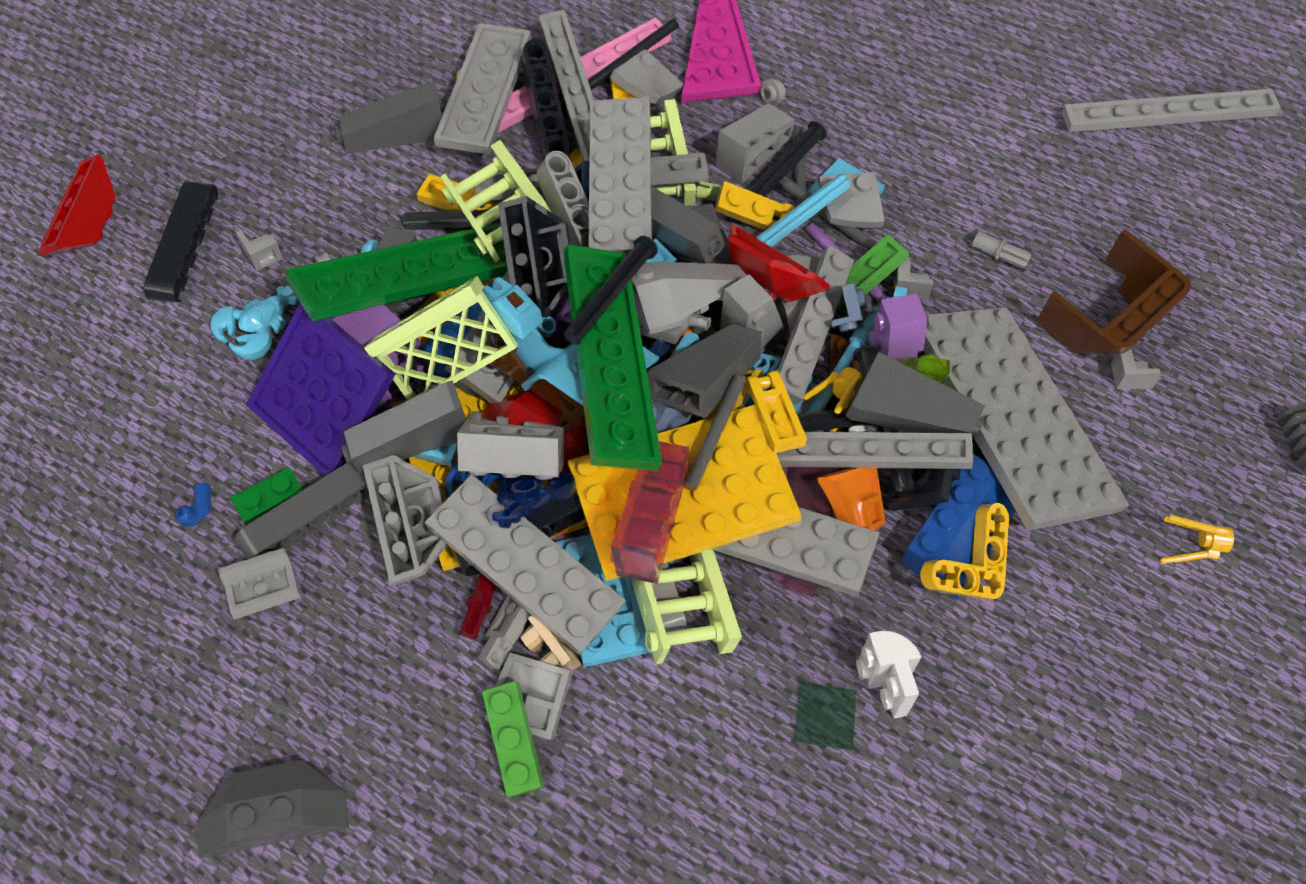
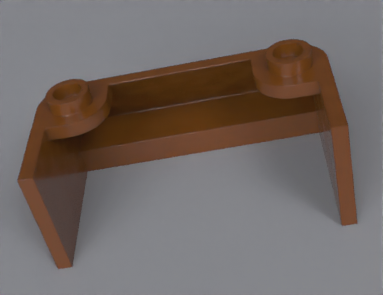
(1150, 287)

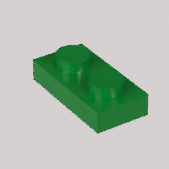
(266, 495)

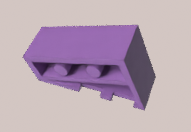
(899, 327)

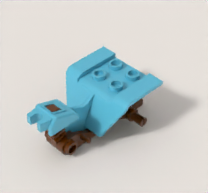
(553, 369)

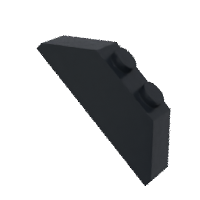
(534, 251)

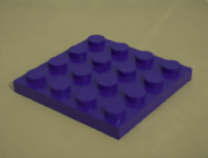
(319, 388)

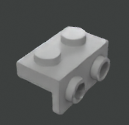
(259, 583)

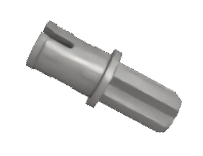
(1001, 250)

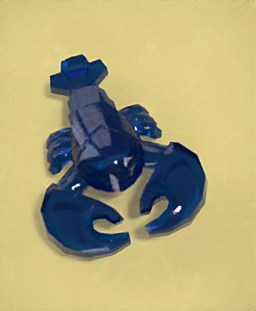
(526, 495)

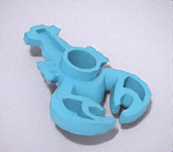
(256, 319)

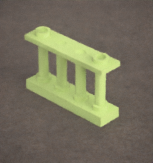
(673, 142)
(512, 179)
(712, 599)

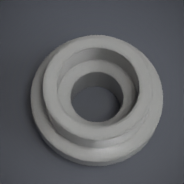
(772, 91)

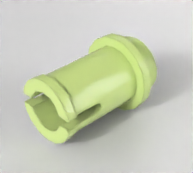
(708, 191)

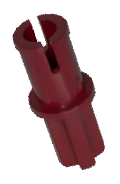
(478, 606)

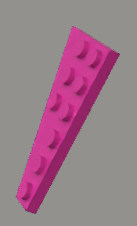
(719, 55)

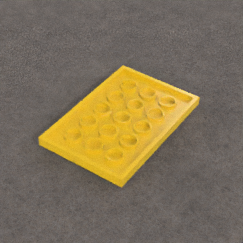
(736, 498)

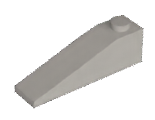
(674, 290)

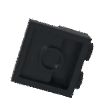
(930, 488)

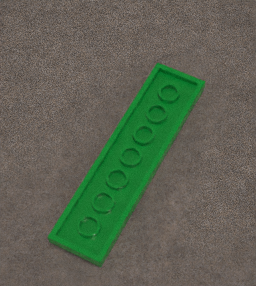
(393, 273)
(612, 367)

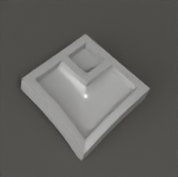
(647, 78)
(858, 205)
(542, 690)

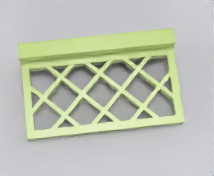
(433, 316)

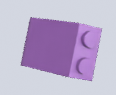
(370, 322)

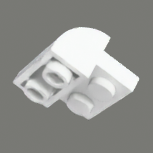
(889, 662)

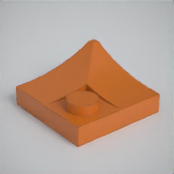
(855, 496)

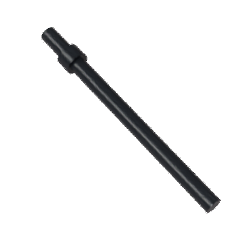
(646, 44)

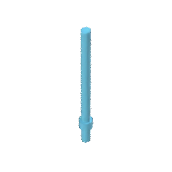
(858, 339)

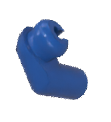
(199, 509)

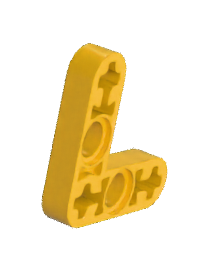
(982, 567)

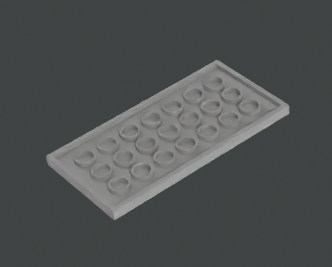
(1027, 427)

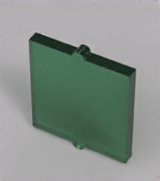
(825, 716)

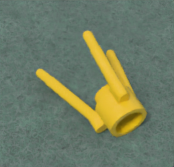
(844, 387)
(1211, 537)

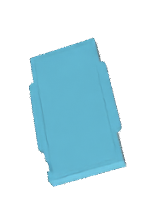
(626, 631)

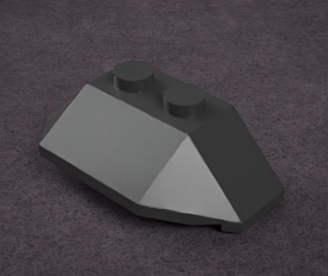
(270, 808)

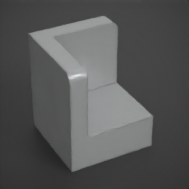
(260, 251)
(913, 282)
(1133, 374)

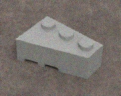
(752, 141)
(754, 308)
(510, 448)

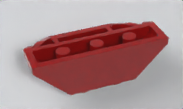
(81, 210)
(772, 269)
(533, 408)

